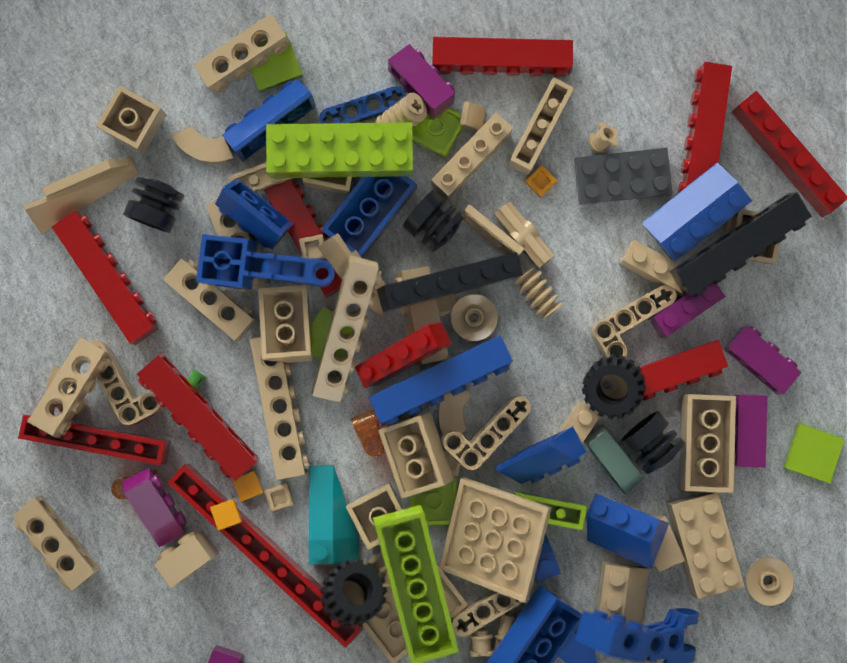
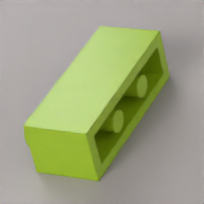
(563, 512)

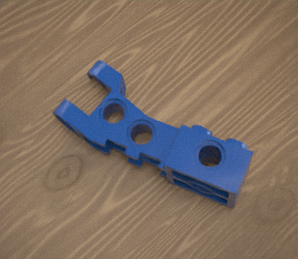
(235, 263)
(636, 641)

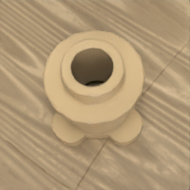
(603, 138)
(481, 643)

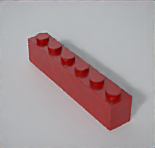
(502, 56)
(707, 120)
(789, 154)
(289, 202)
(105, 278)
(197, 416)
(102, 442)

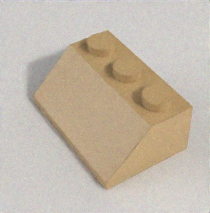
(285, 324)
(416, 455)
(622, 590)

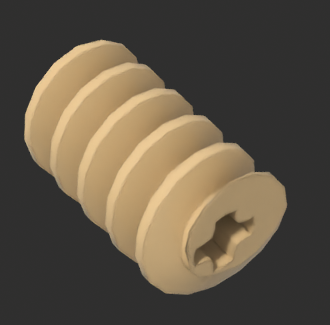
(406, 110)
(538, 293)

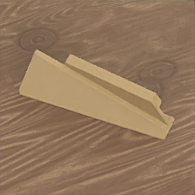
(78, 191)

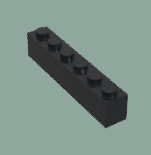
(740, 244)
(449, 282)

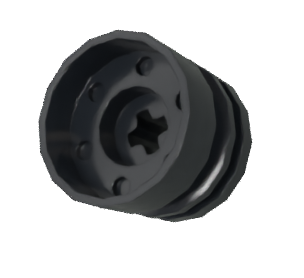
(153, 204)
(433, 220)
(649, 439)

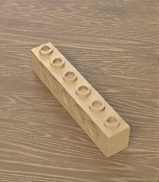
(356, 270)
(283, 467)

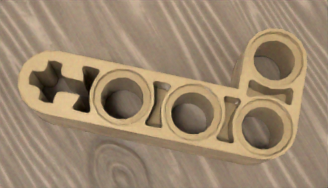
(634, 318)
(129, 400)
(490, 429)
(495, 611)

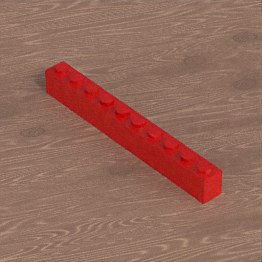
(262, 552)

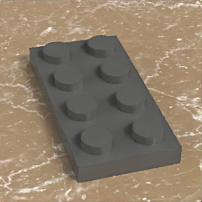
(623, 176)

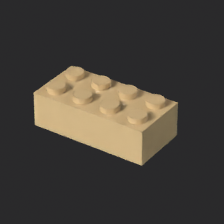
(709, 443)
(705, 544)

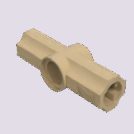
(524, 234)

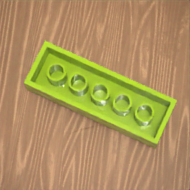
(339, 150)
(416, 584)

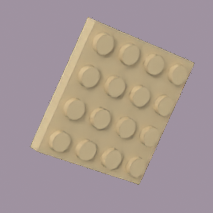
(495, 539)
(385, 625)

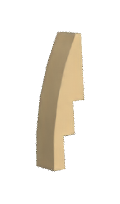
(337, 255)

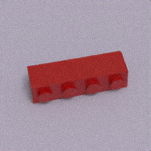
(403, 355)
(683, 367)

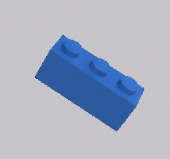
(253, 213)
(544, 457)
(625, 530)

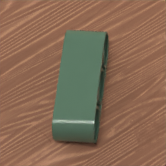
(613, 459)

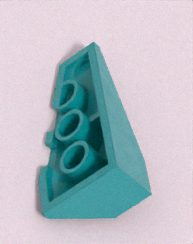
(331, 528)

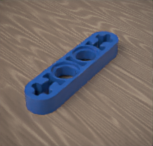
(361, 104)

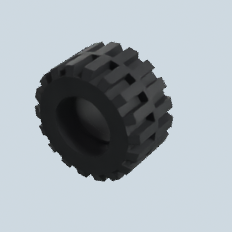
(605, 404)
(369, 582)

